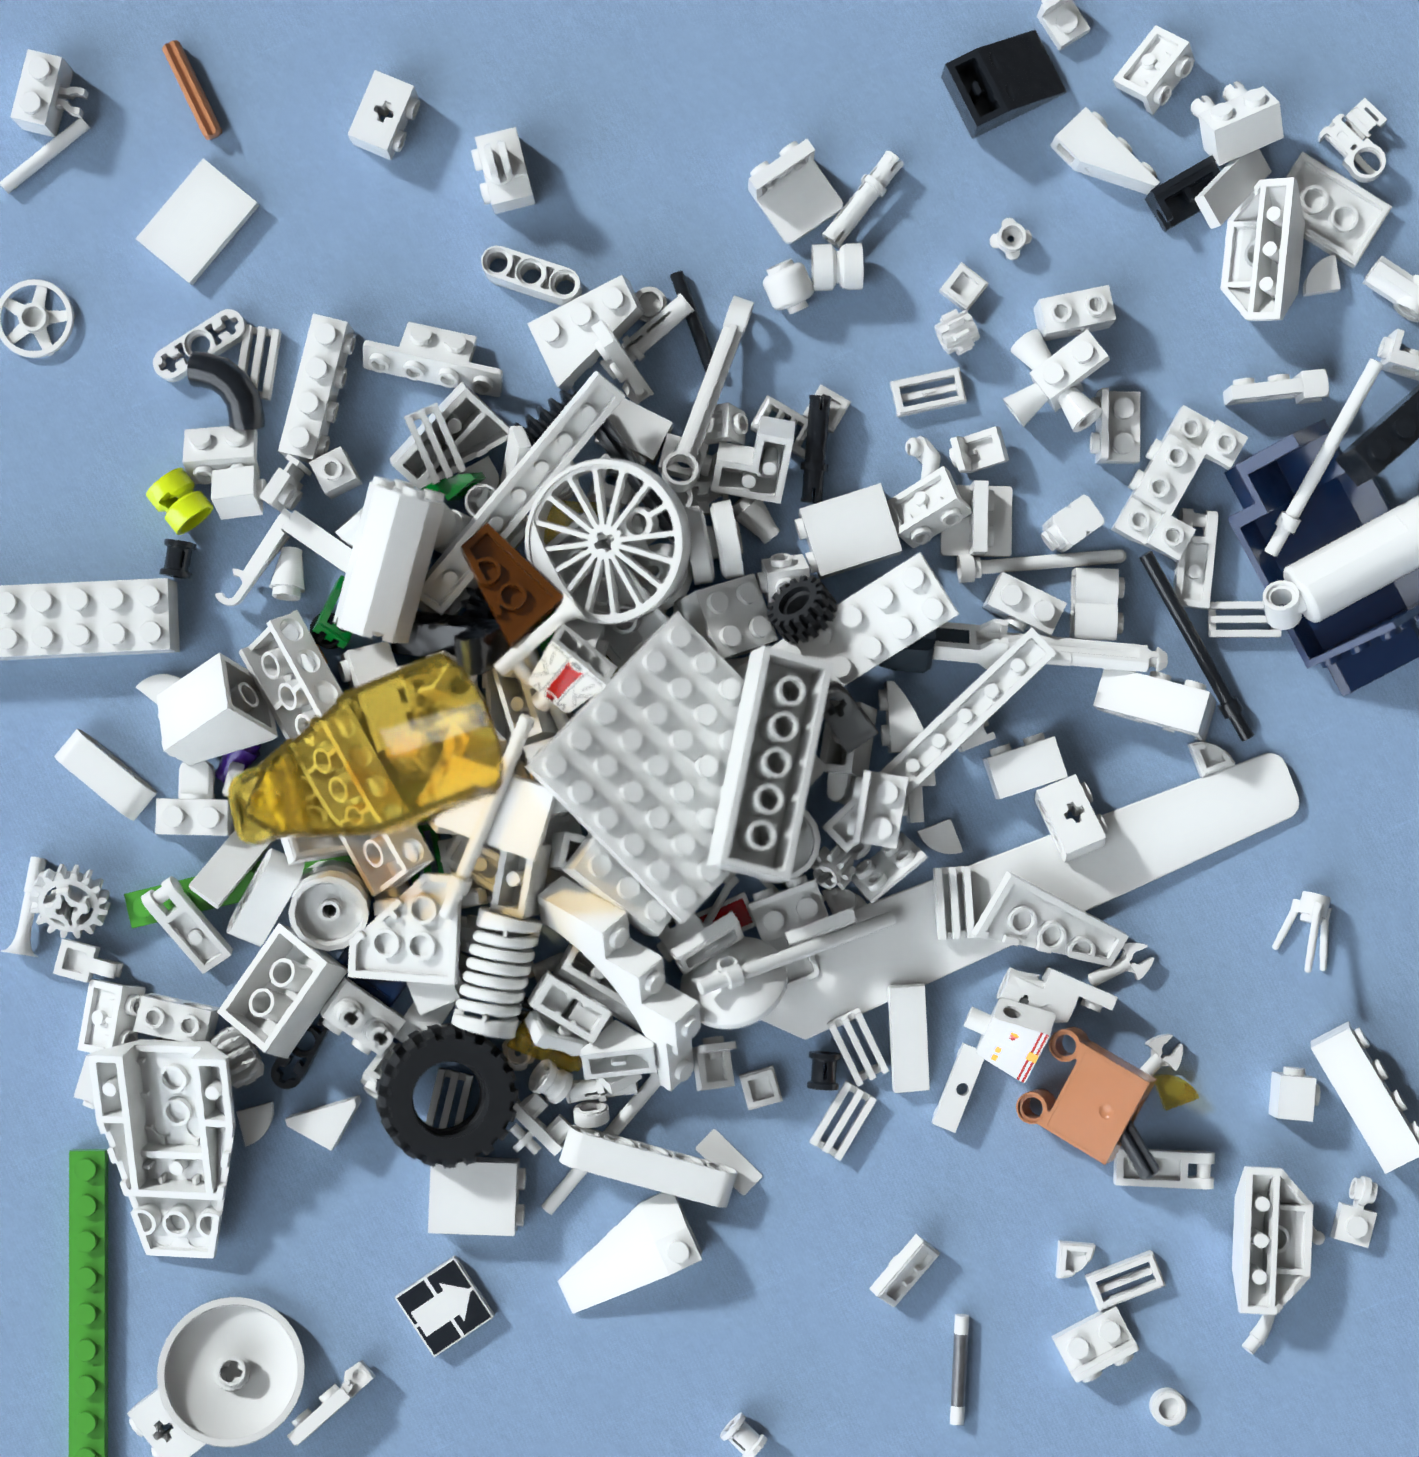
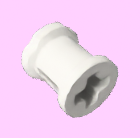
(743, 1436)

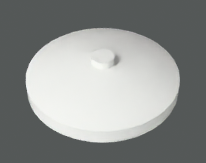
(230, 1372)

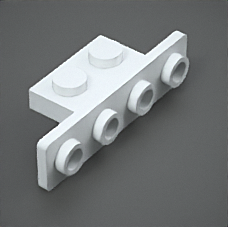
(435, 358)

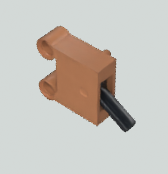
(1095, 1103)

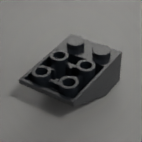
(1001, 82)

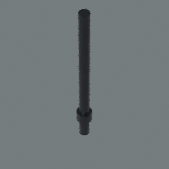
(1229, 705)

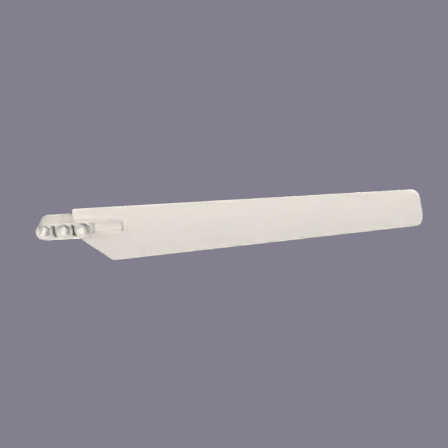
(1141, 846)

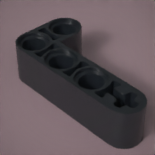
(471, 639)

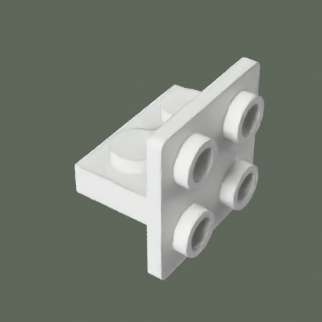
(988, 527)

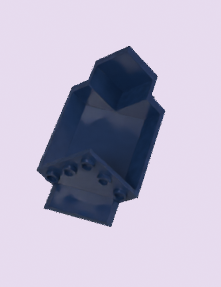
(1367, 635)

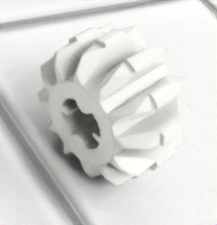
(243, 1056)

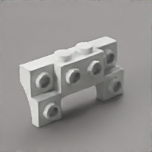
(1162, 484)

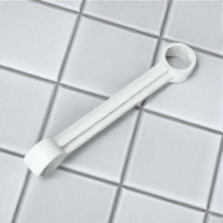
(709, 392)

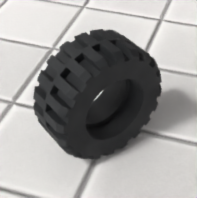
(471, 1136)

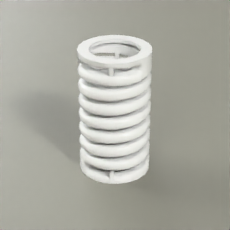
(515, 971)

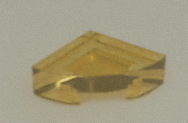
(1174, 1091)

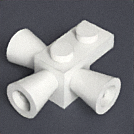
(1057, 378)

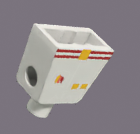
(1011, 1035)

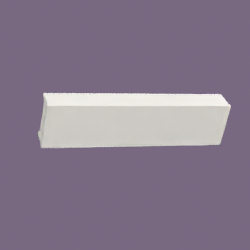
(297, 689)

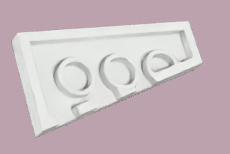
(1037, 919)

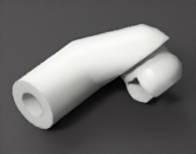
(925, 453)

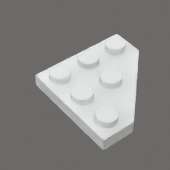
(410, 938)

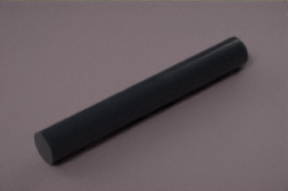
(693, 319)

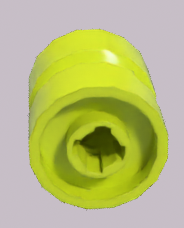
(182, 504)

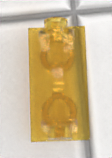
(523, 1043)

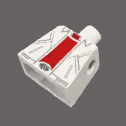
(569, 672)

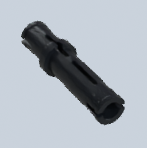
(816, 447)

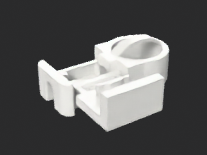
(1351, 133)

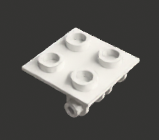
(887, 868)

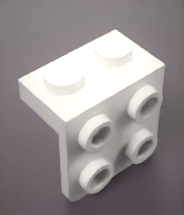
(794, 192)

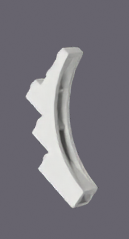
(633, 970)

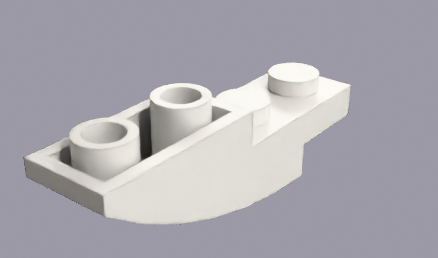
(899, 732)

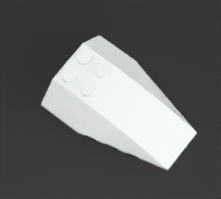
(170, 1136)

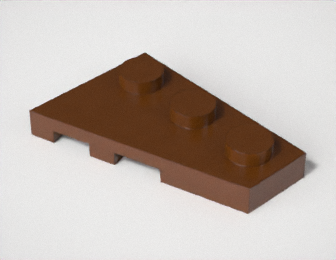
(509, 583)

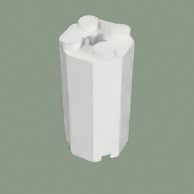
(389, 560)

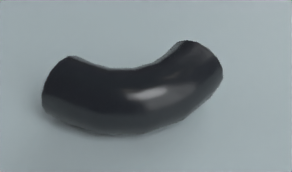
(232, 385)

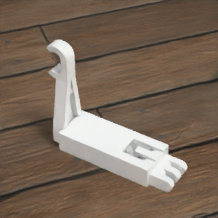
(301, 529)

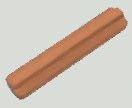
(192, 90)

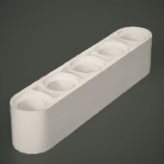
(648, 1166)

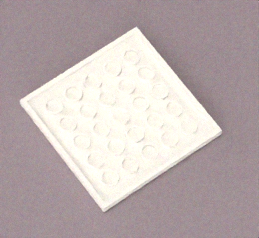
(652, 762)

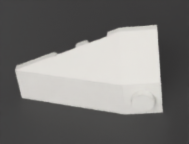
(636, 1252)

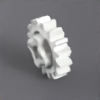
(70, 900)

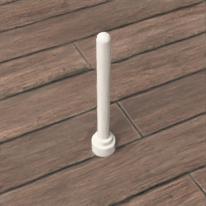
(973, 567)

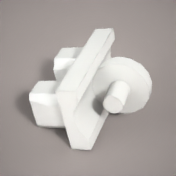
(550, 1136)

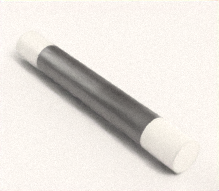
(959, 1369)

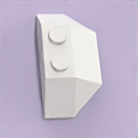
(1265, 251)
(1270, 1240)

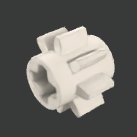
(833, 868)

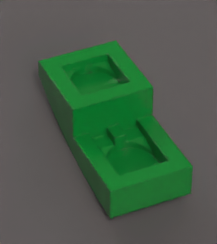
(456, 486)

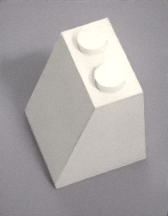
(213, 712)

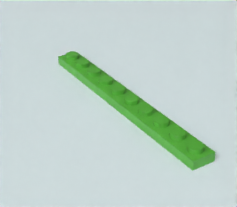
(88, 1303)

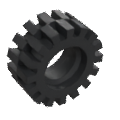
(801, 609)

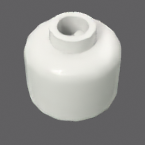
(788, 286)

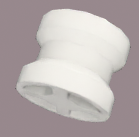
(550, 1081)

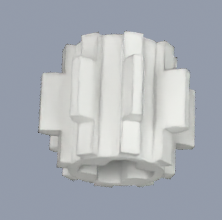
(957, 332)

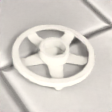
(35, 319)

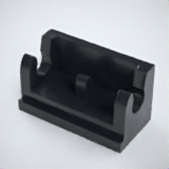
(1174, 199)

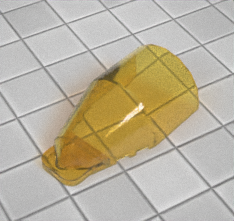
(376, 760)

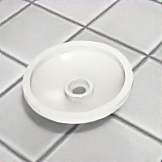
(744, 1003)

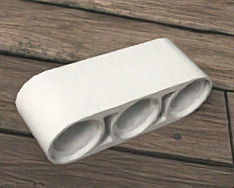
(520, 263)
(105, 774)
(265, 898)

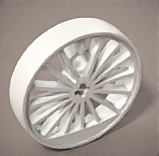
(622, 531)

